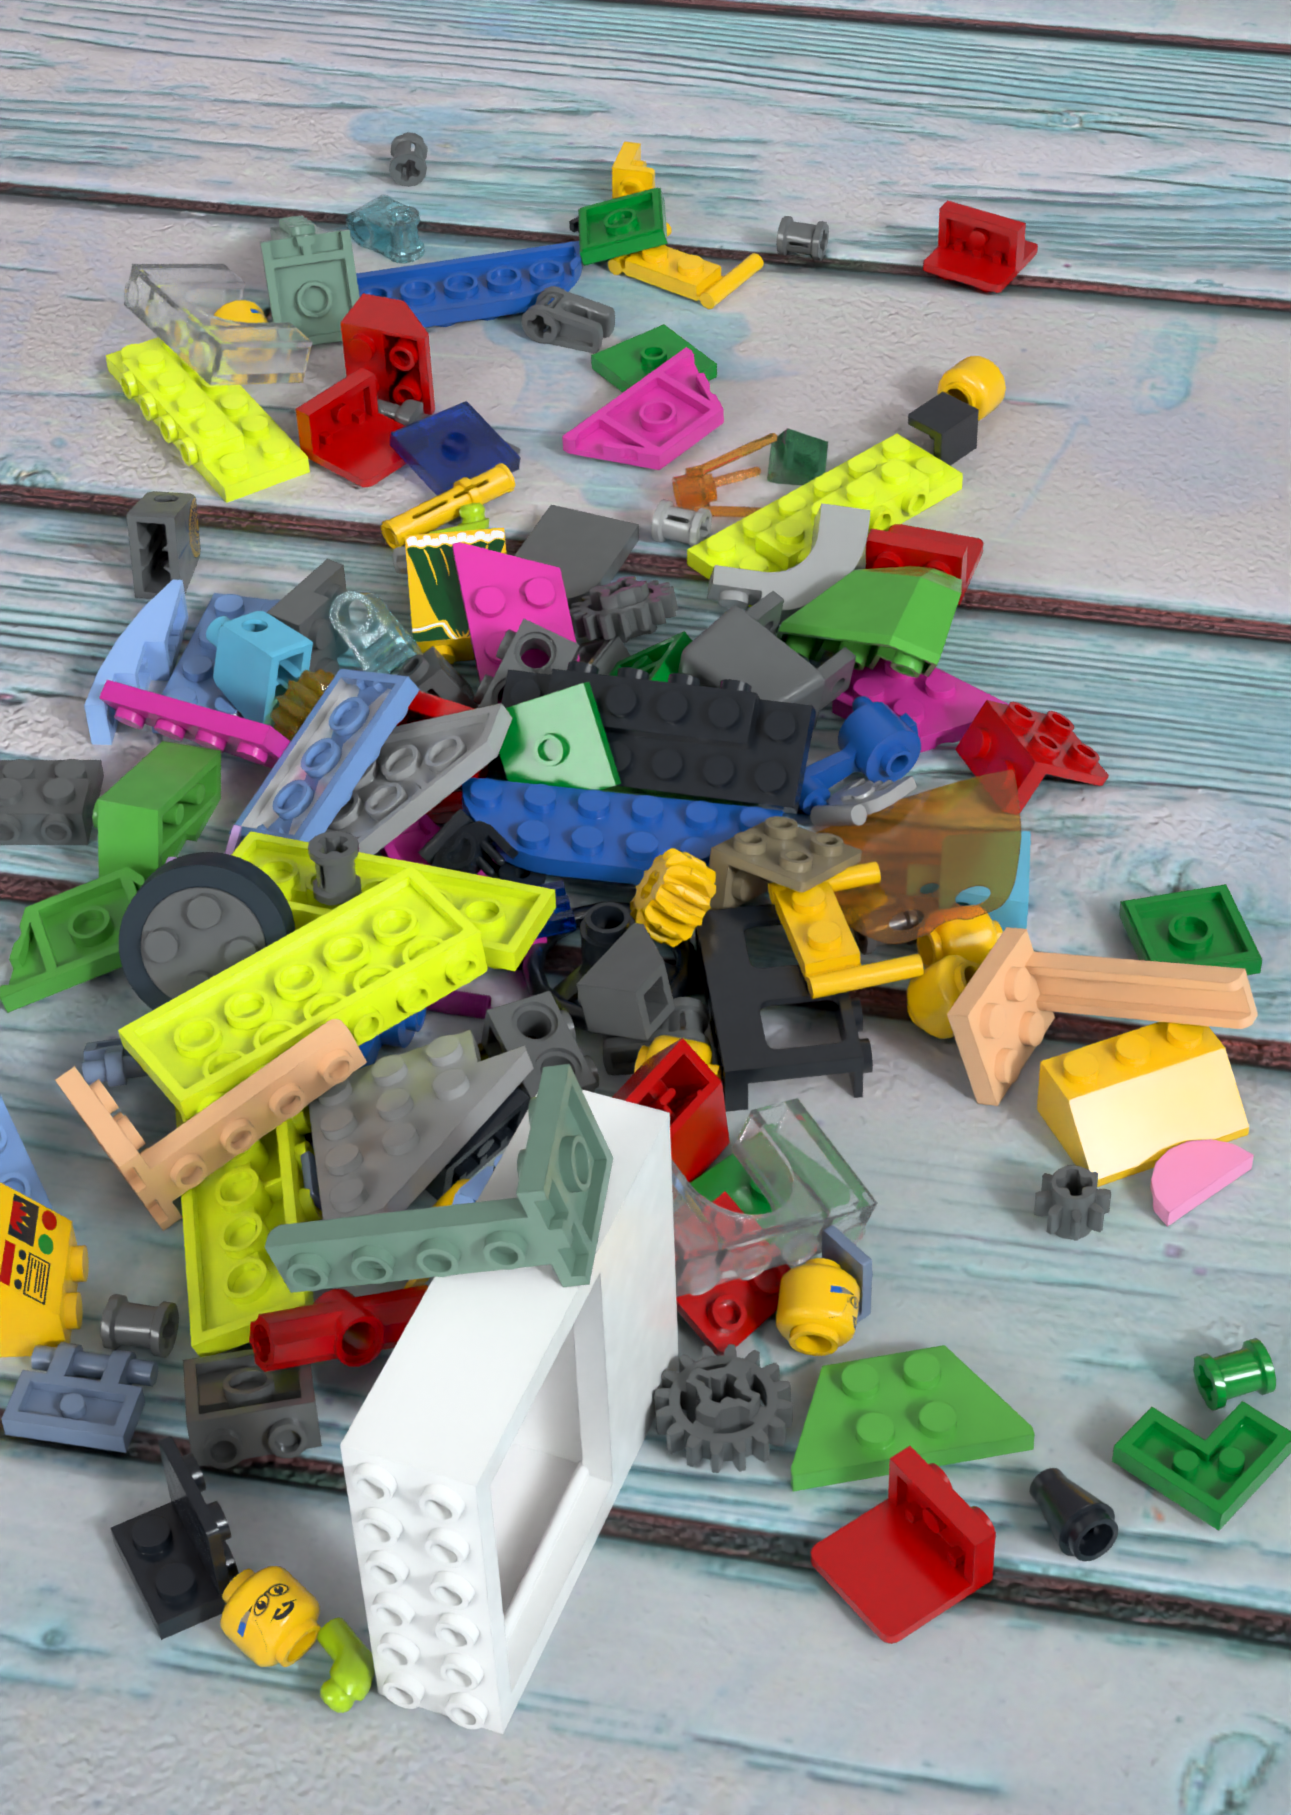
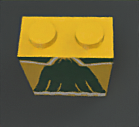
(435, 591)

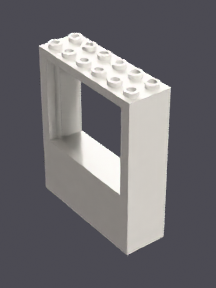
(510, 1438)

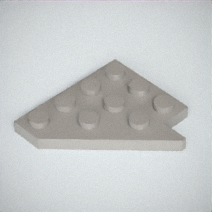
(418, 770)
(404, 1120)

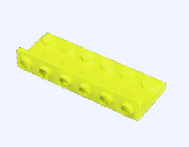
(355, 964)

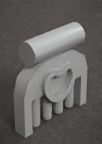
(859, 799)

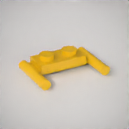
(685, 273)
(824, 940)

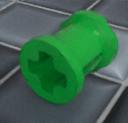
(1234, 1374)

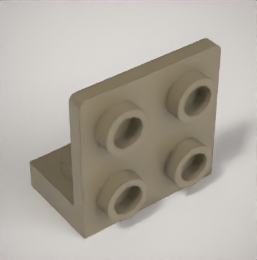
(777, 854)

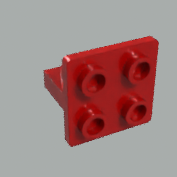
(979, 248)

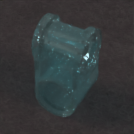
(387, 229)
(376, 637)

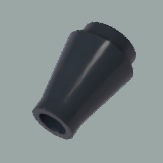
(1077, 1518)

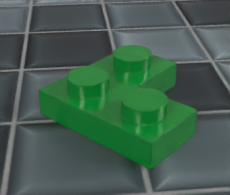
(1206, 1475)

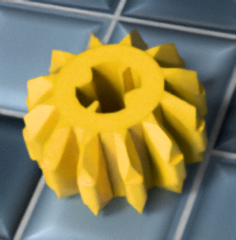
(673, 896)

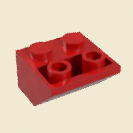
(393, 345)
(693, 1095)

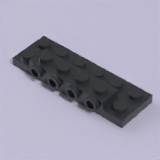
(688, 736)

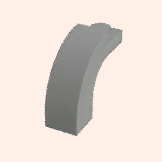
(835, 552)

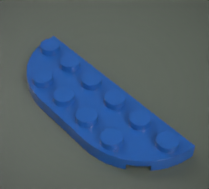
(477, 285)
(600, 831)

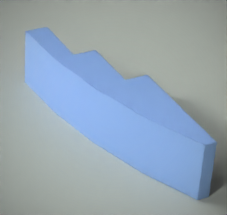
(140, 654)

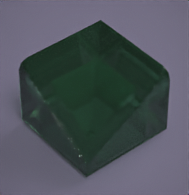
(796, 458)

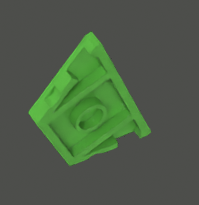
(69, 938)
(900, 1400)

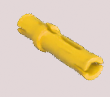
(446, 506)

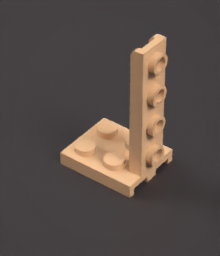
(1017, 990)
(223, 1127)

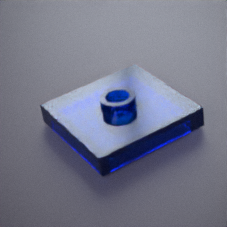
(452, 447)

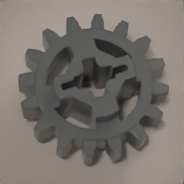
(623, 609)
(723, 1408)

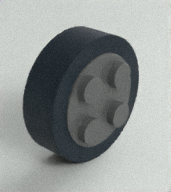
(198, 921)

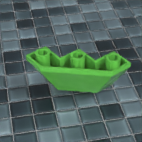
(878, 615)

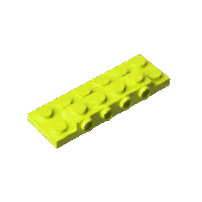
(212, 426)
(889, 479)
(503, 910)
(227, 1235)

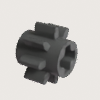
(1072, 1202)

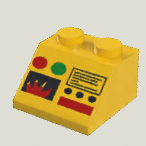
(37, 1275)

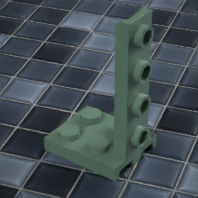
(310, 277)
(550, 1222)

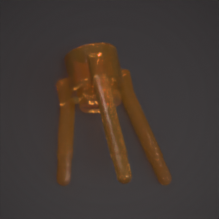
(698, 489)

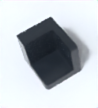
(950, 425)

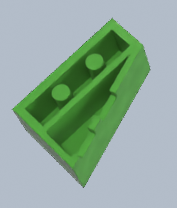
(157, 808)

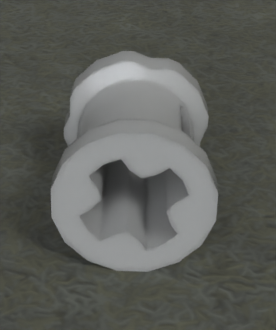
(680, 524)

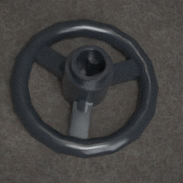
(600, 928)

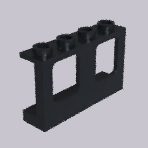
(739, 991)

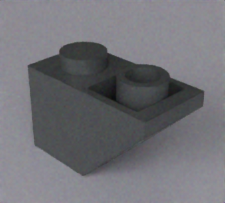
(627, 988)

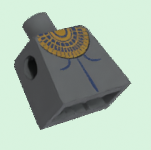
(159, 530)

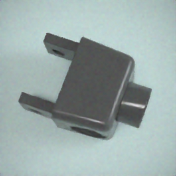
(745, 649)

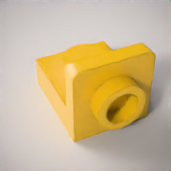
(630, 172)

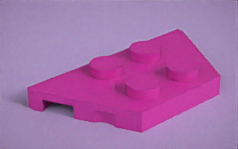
(652, 418)
(501, 593)
(937, 703)

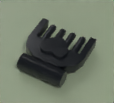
(462, 846)

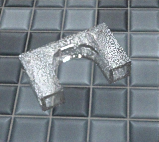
(180, 308)
(806, 1189)

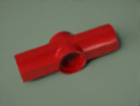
(334, 1328)

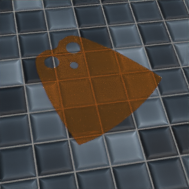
(942, 836)

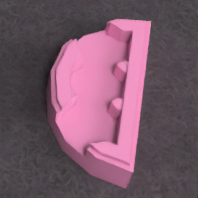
(1193, 1174)

